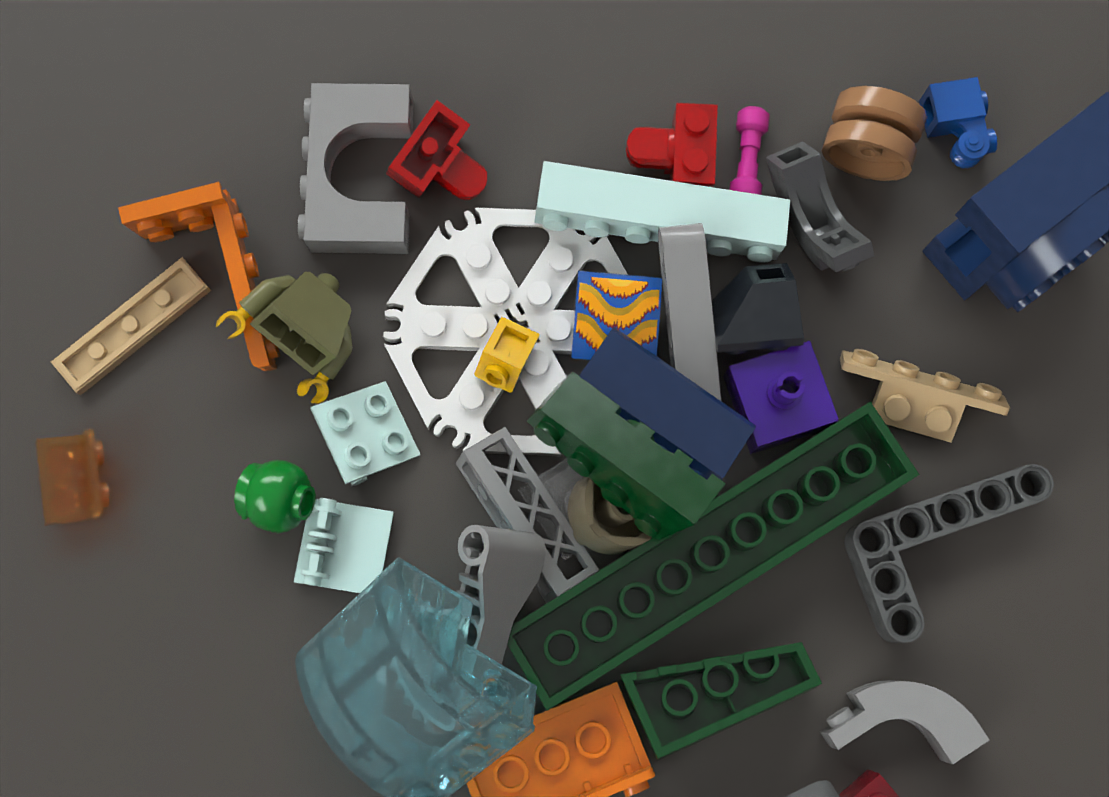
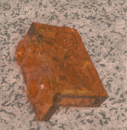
(71, 478)

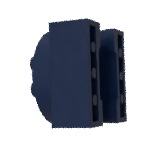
(1033, 217)

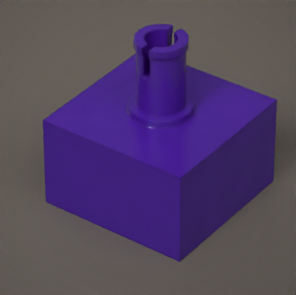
(781, 396)

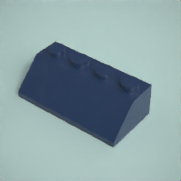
(669, 404)

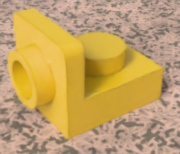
(506, 354)

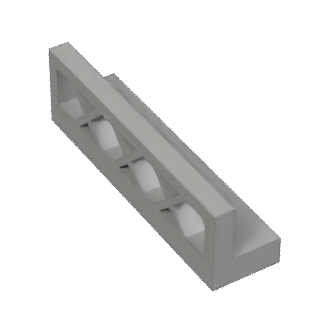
(508, 513)

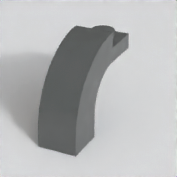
(813, 215)

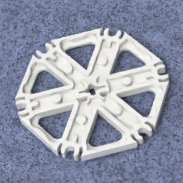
(472, 326)

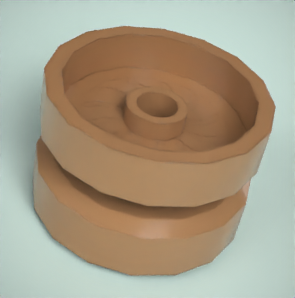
(874, 133)

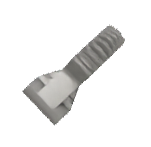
(498, 581)

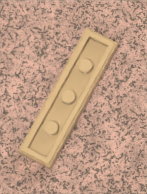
(130, 326)

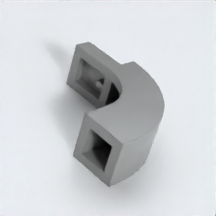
(938, 716)

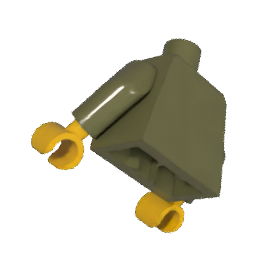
(303, 321)

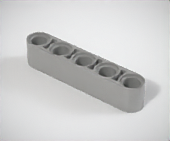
(689, 304)

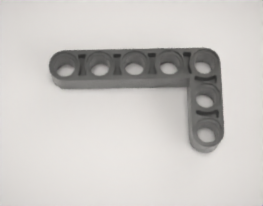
(930, 525)

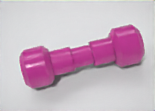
(752, 125)

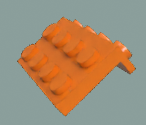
(574, 752)

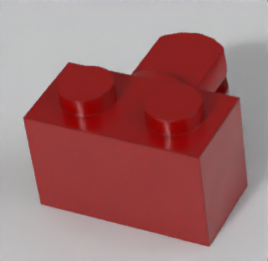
(682, 151)
(435, 155)

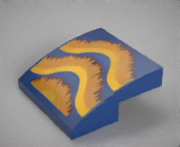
(615, 301)

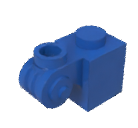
(960, 110)

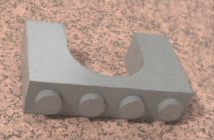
(337, 118)

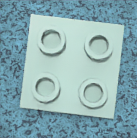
(365, 432)
(343, 546)

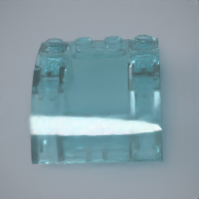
(407, 692)

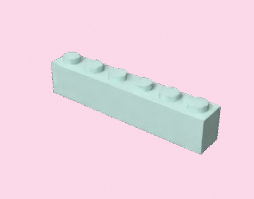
(638, 205)

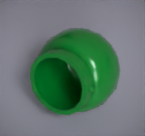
(274, 495)

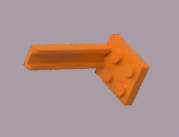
(198, 211)

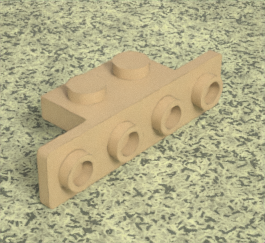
(921, 400)

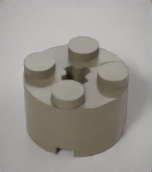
(600, 523)

